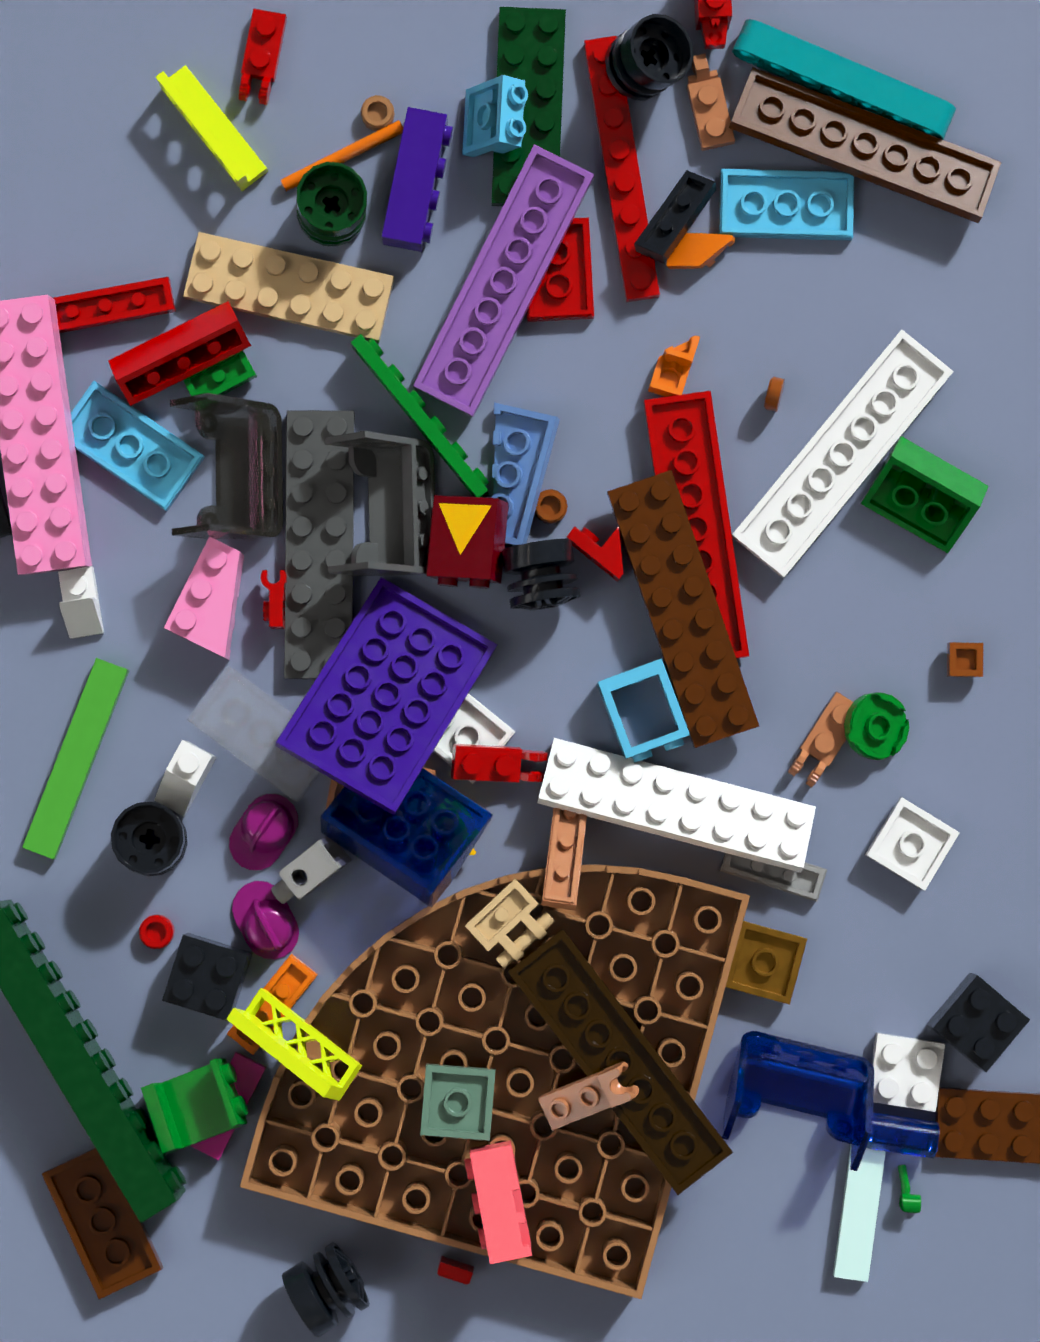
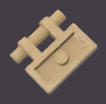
(502, 915)

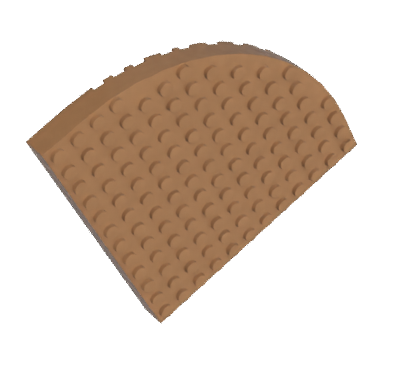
(446, 1000)

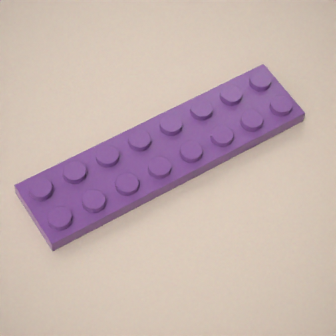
(504, 280)

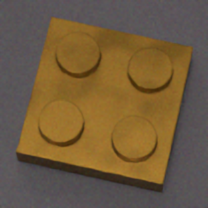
(766, 962)

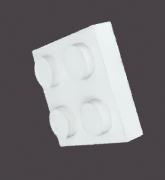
(912, 843)
(907, 1071)

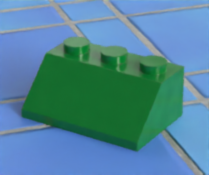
(925, 495)

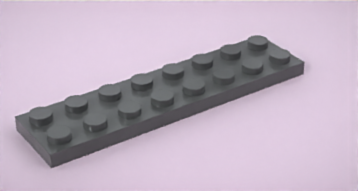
(317, 537)

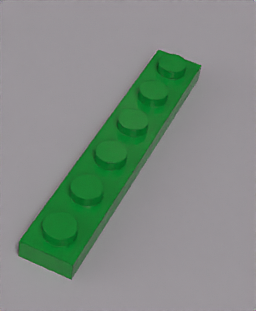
(412, 405)

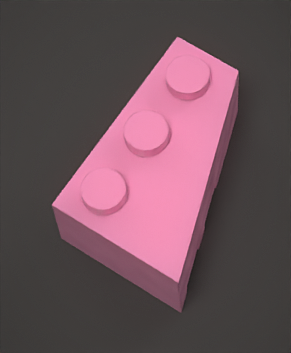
(209, 599)

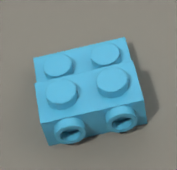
(494, 116)

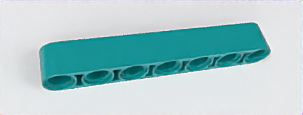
(841, 78)

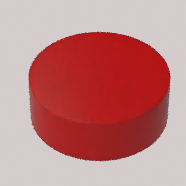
(156, 931)

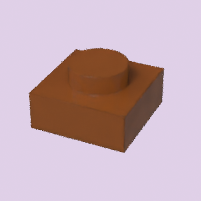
(964, 659)

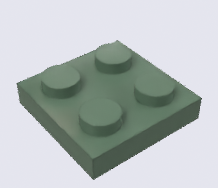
(457, 1102)

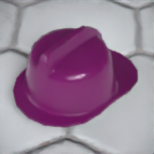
(263, 832)
(264, 921)

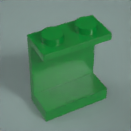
(195, 1106)

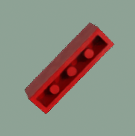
(179, 353)

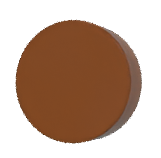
(774, 394)
(551, 506)

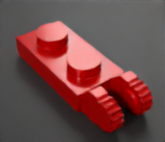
(262, 53)
(494, 763)

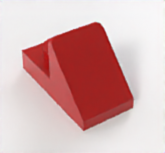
(605, 557)

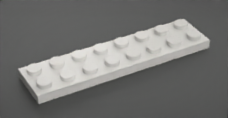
(842, 454)
(677, 805)

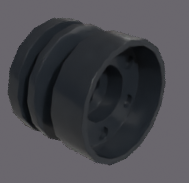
(649, 57)
(540, 574)
(136, 824)
(320, 1292)

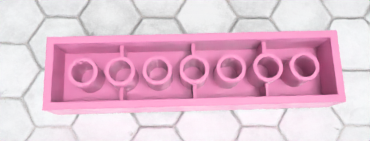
(39, 441)

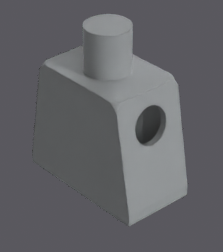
(318, 863)

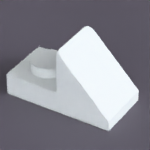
(80, 602)

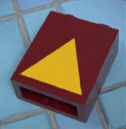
(467, 540)

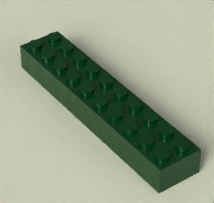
(83, 1069)

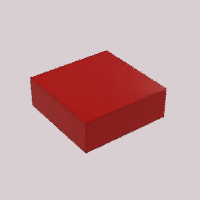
(455, 1270)

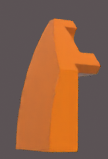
(698, 250)
(673, 369)

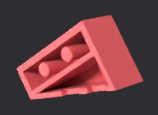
(499, 1202)

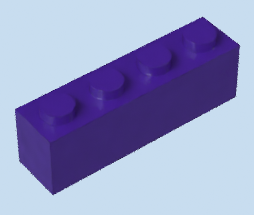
(415, 179)

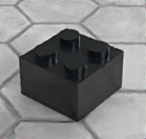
(207, 976)
(978, 1022)

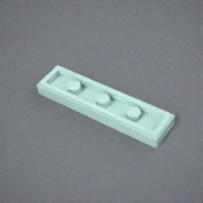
(859, 1217)

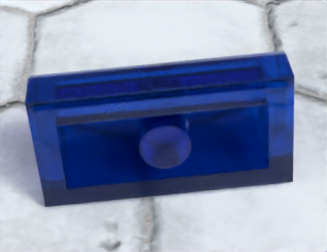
(904, 1135)

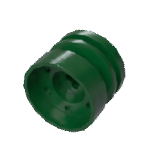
(330, 186)

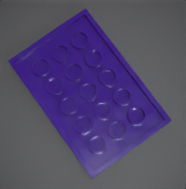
(386, 696)

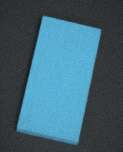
(786, 204)
(132, 446)

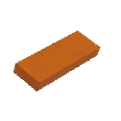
(287, 986)

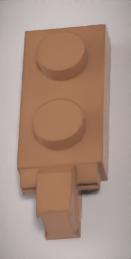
(709, 106)

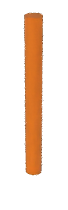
(348, 152)

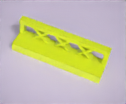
(212, 127)
(284, 1051)

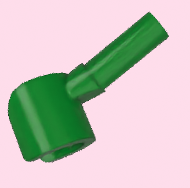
(907, 1202)

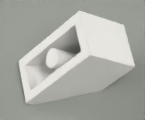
(184, 777)

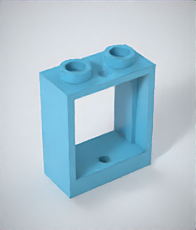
(632, 677)

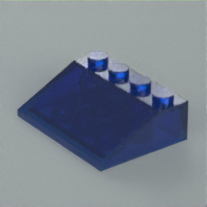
(416, 846)

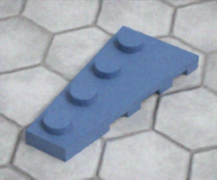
(521, 458)

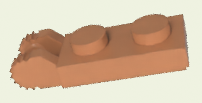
(824, 738)

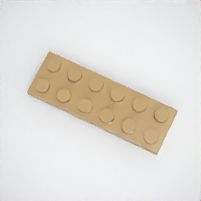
(288, 287)

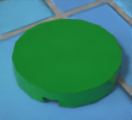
(876, 726)

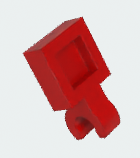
(275, 608)

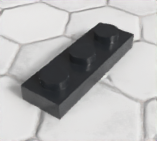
(675, 216)

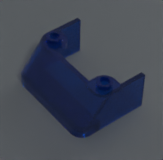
(805, 1081)

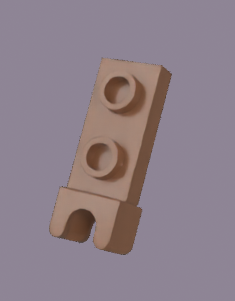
(586, 1096)

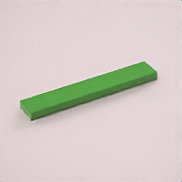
(75, 759)

